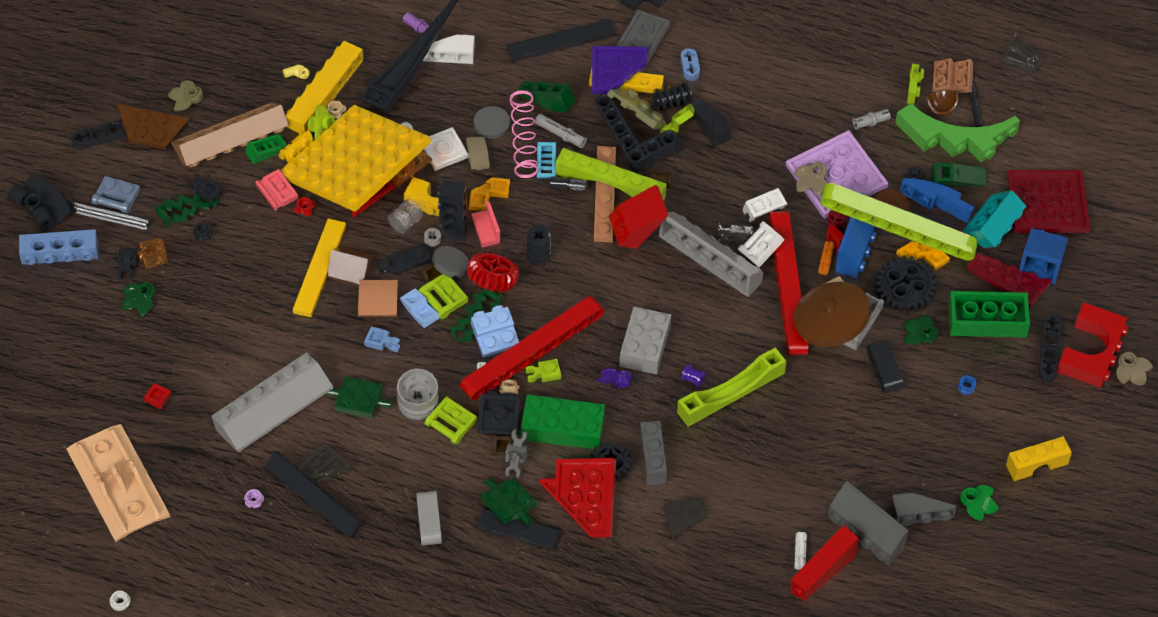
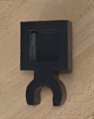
(205, 189)
(126, 261)

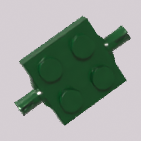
(359, 397)
(508, 500)

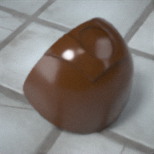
(942, 101)

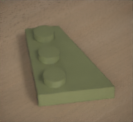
(643, 111)

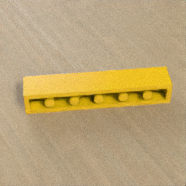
(325, 85)

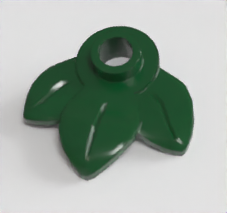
(137, 299)
(920, 331)

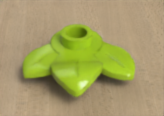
(320, 121)

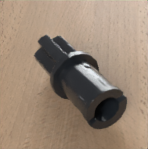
(568, 183)

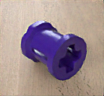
(693, 375)

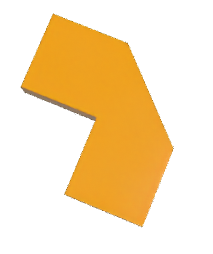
(492, 188)
(932, 256)

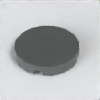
(491, 122)
(450, 261)

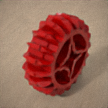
(493, 272)

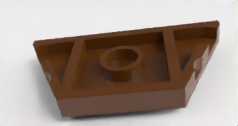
(150, 127)

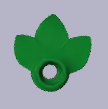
(981, 501)

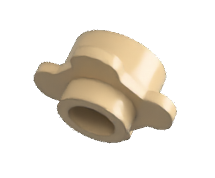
(336, 105)
(509, 386)

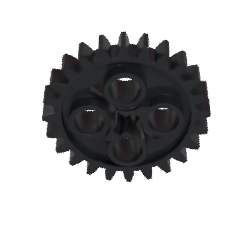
(906, 284)

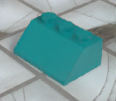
(995, 218)

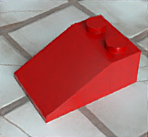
(638, 217)

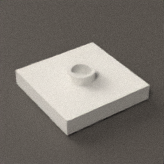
(445, 149)

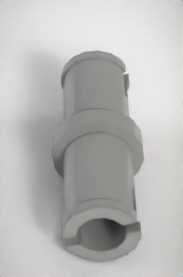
(871, 119)

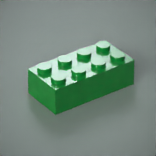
(988, 314)
(563, 422)

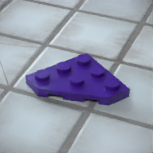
(615, 66)

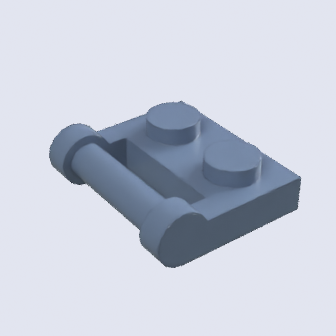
(116, 190)

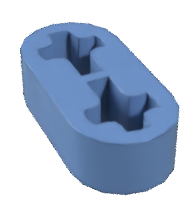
(694, 64)

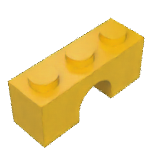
(420, 192)
(1024, 461)

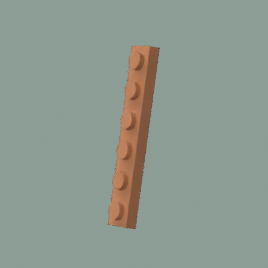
(604, 199)

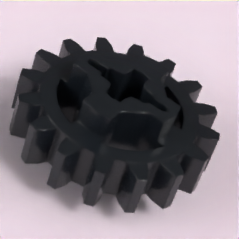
(622, 457)

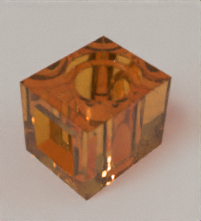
(158, 252)

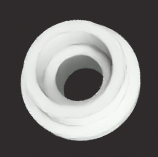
(119, 595)

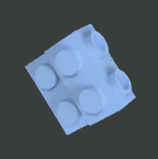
(494, 330)

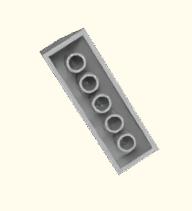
(710, 253)
(271, 402)

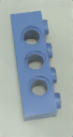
(44, 247)

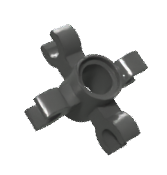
(516, 453)

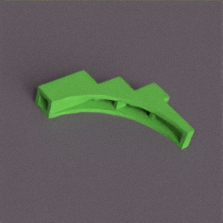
(955, 139)

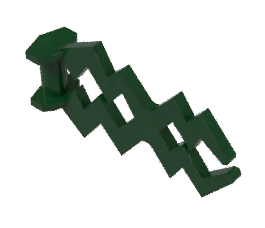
(169, 204)
(478, 298)

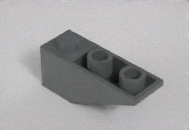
(915, 508)

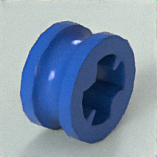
(964, 390)

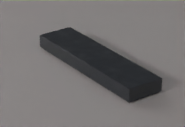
(518, 530)

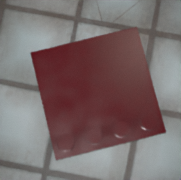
(1052, 200)

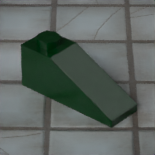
(552, 96)

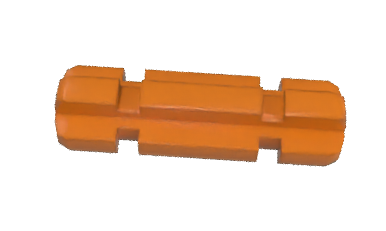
(826, 257)

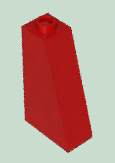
(825, 563)

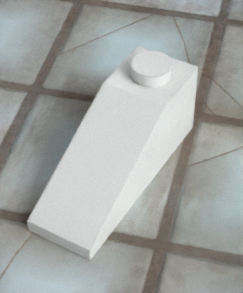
(452, 50)

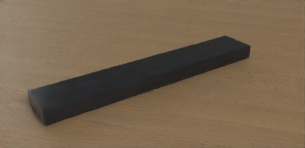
(560, 40)
(313, 494)

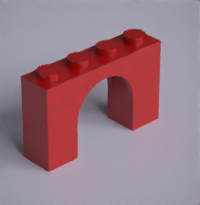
(1094, 368)

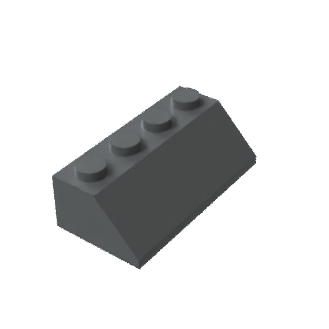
(869, 523)

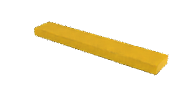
(318, 268)

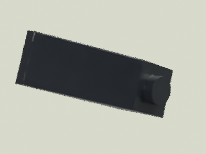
(711, 123)

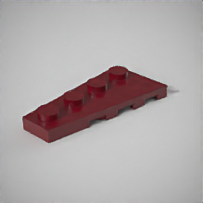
(1008, 277)

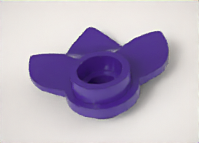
(621, 379)

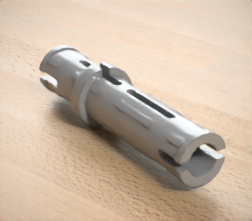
(566, 133)

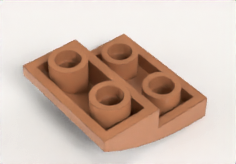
(953, 75)
(378, 298)

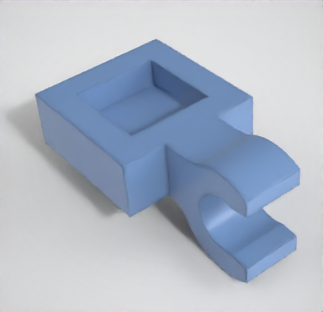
(380, 338)

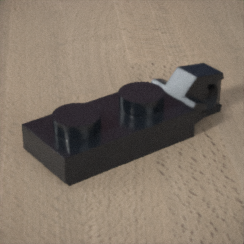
(405, 260)

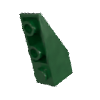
(958, 175)

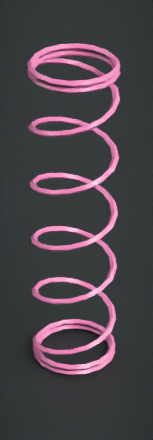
(526, 161)

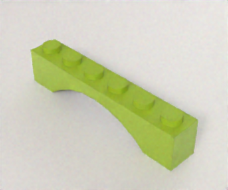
(587, 168)
(704, 403)

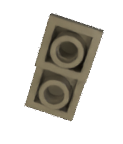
(478, 153)

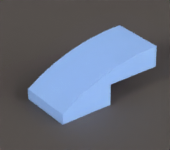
(418, 308)

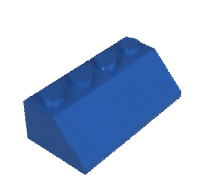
(855, 247)

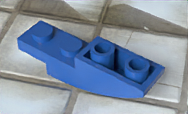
(934, 194)

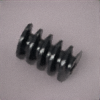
(672, 95)
(538, 244)

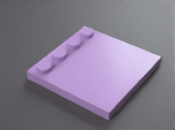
(845, 166)

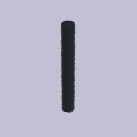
(975, 106)

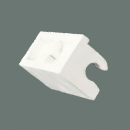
(764, 204)

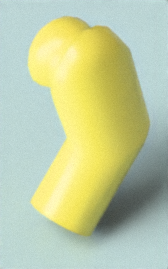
(297, 70)

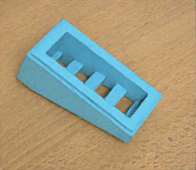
(546, 146)

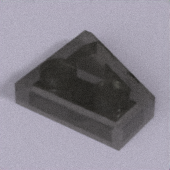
(734, 233)

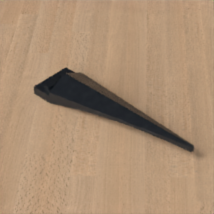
(395, 79)

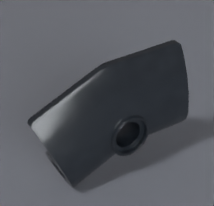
(41, 201)

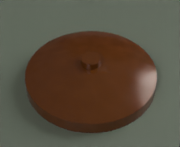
(832, 314)

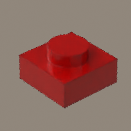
(835, 235)
(157, 396)

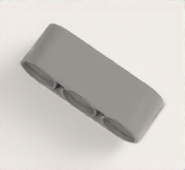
(428, 518)

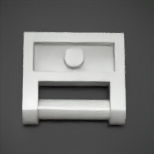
(761, 244)

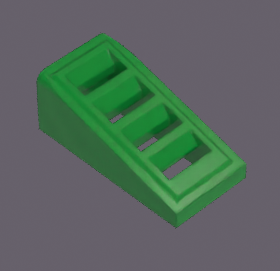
(254, 150)

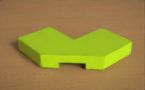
(680, 117)

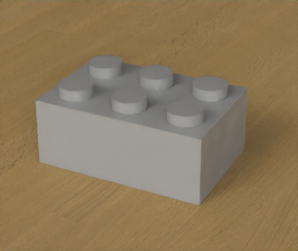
(645, 340)

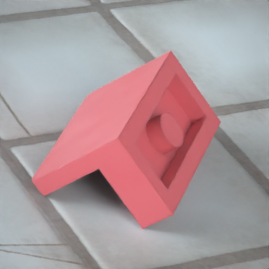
(486, 226)

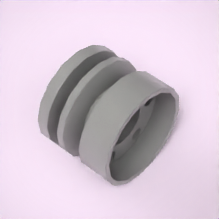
(413, 386)

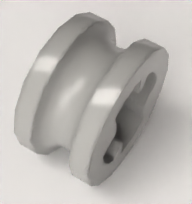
(430, 242)

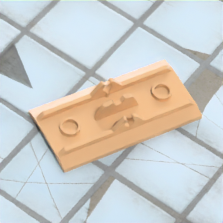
(117, 481)

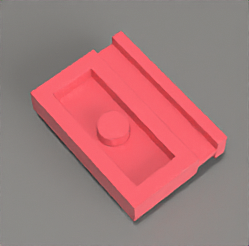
(276, 189)

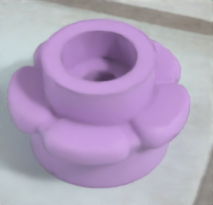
(253, 494)

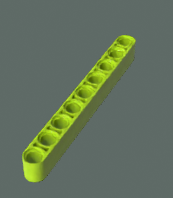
(899, 221)

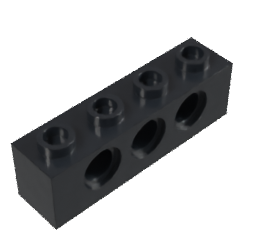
(452, 210)

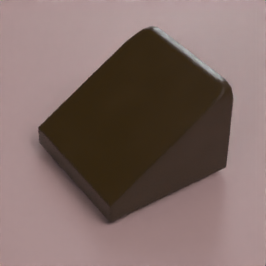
(429, 273)
(500, 444)

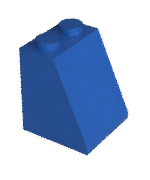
(1043, 254)

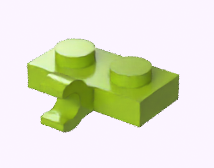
(915, 77)

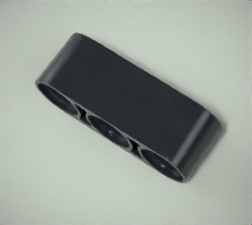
(885, 366)

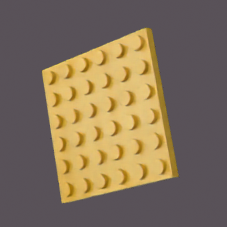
(355, 157)

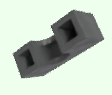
(653, 451)

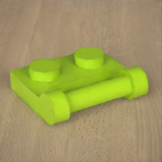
(448, 291)
(455, 416)

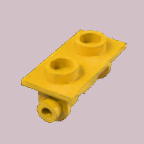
(297, 146)

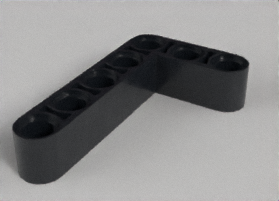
(626, 138)

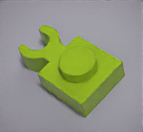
(546, 370)

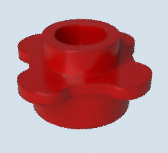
(304, 202)

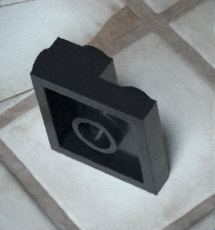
(498, 413)

